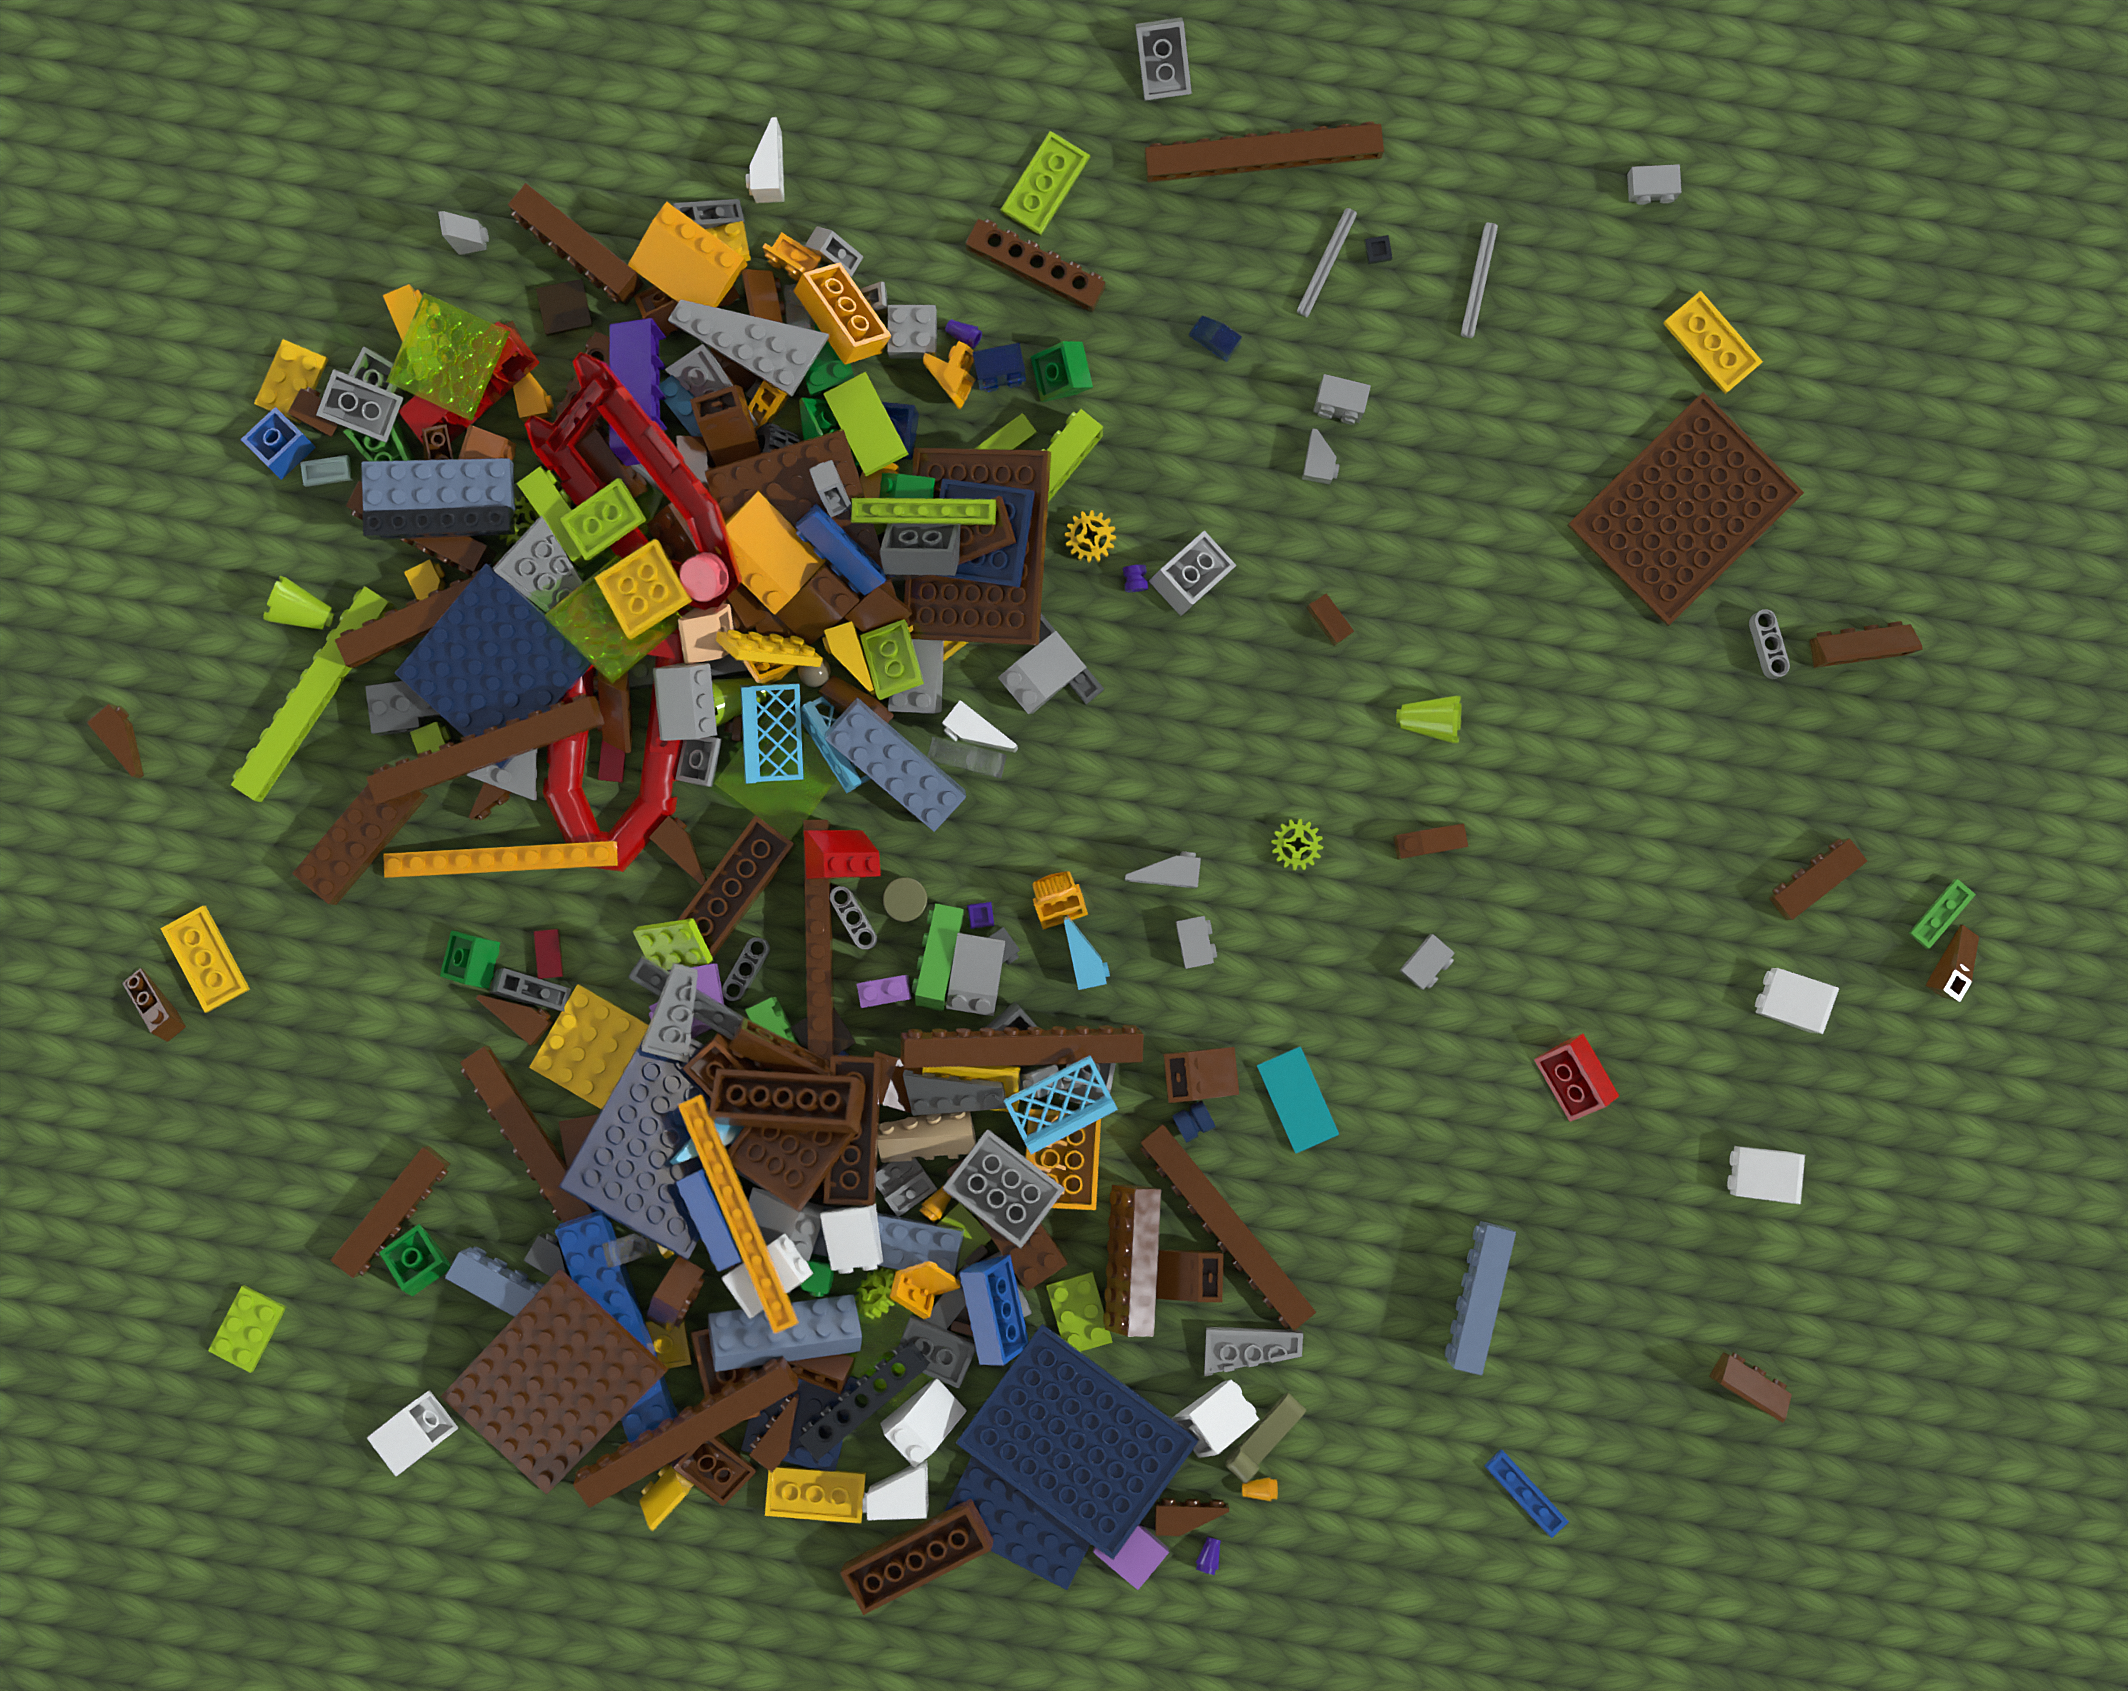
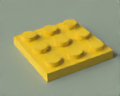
(643, 589)

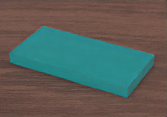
(1297, 1099)

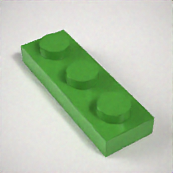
(1941, 913)

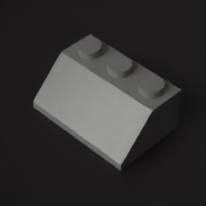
(685, 701)

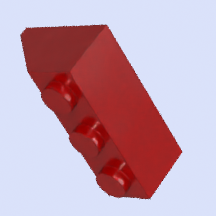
(840, 854)
(1576, 1078)

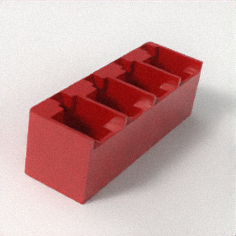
(513, 365)

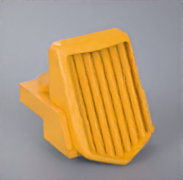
(954, 375)
(1057, 898)

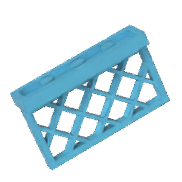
(816, 727)
(750, 733)
(1064, 1124)

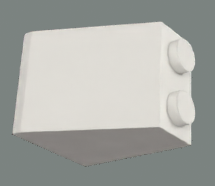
(1796, 1000)
(1766, 1174)
(852, 1238)
(790, 1268)
(1217, 1418)
(412, 1433)
(899, 1495)

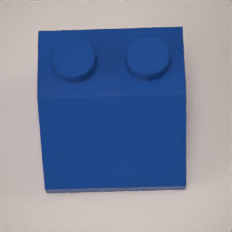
(278, 443)

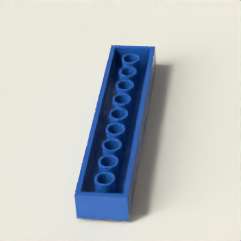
(613, 1291)

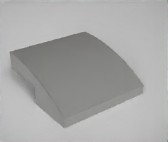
(903, 1184)

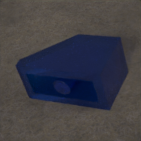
(1216, 337)

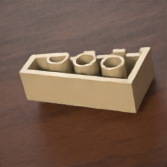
(926, 1137)

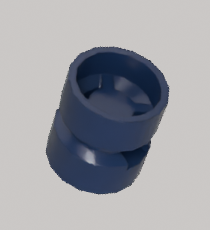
(1193, 1121)

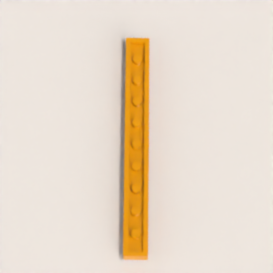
(500, 859)
(738, 1214)

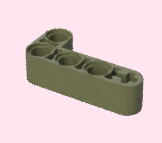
(1263, 1437)

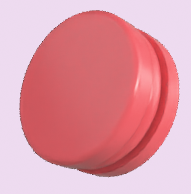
(704, 576)

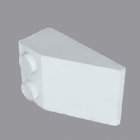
(766, 167)
(973, 729)
(923, 1421)

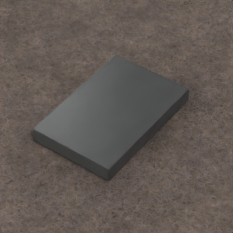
(945, 1350)

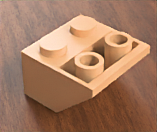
(699, 632)

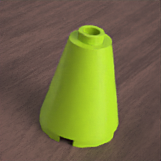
(297, 607)
(728, 697)
(1433, 718)

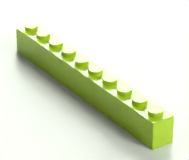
(305, 702)

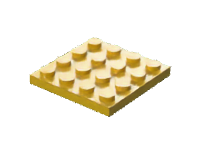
(589, 1046)

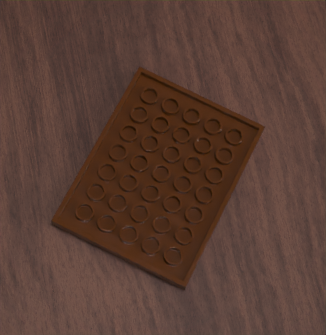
(789, 486)
(1685, 509)
(979, 610)
(554, 1382)

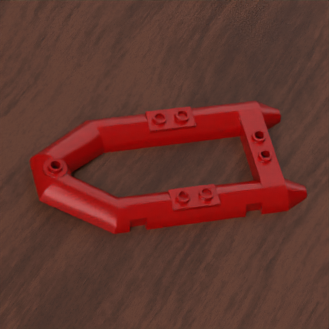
(606, 395)
(660, 763)

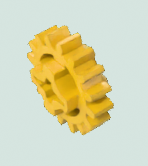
(1079, 540)

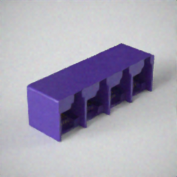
(637, 366)

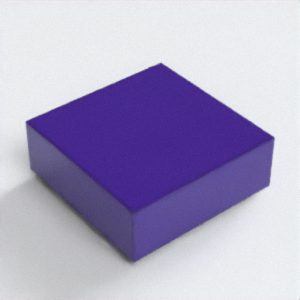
(980, 915)

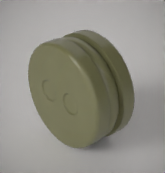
(905, 899)

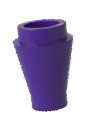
(964, 332)
(1209, 1556)

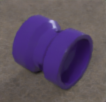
(1135, 581)

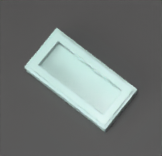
(326, 470)

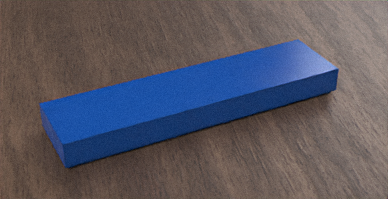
(1526, 1493)

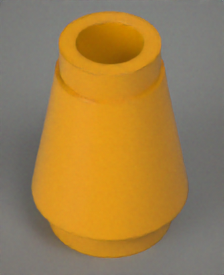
(935, 1205)
(1261, 1489)

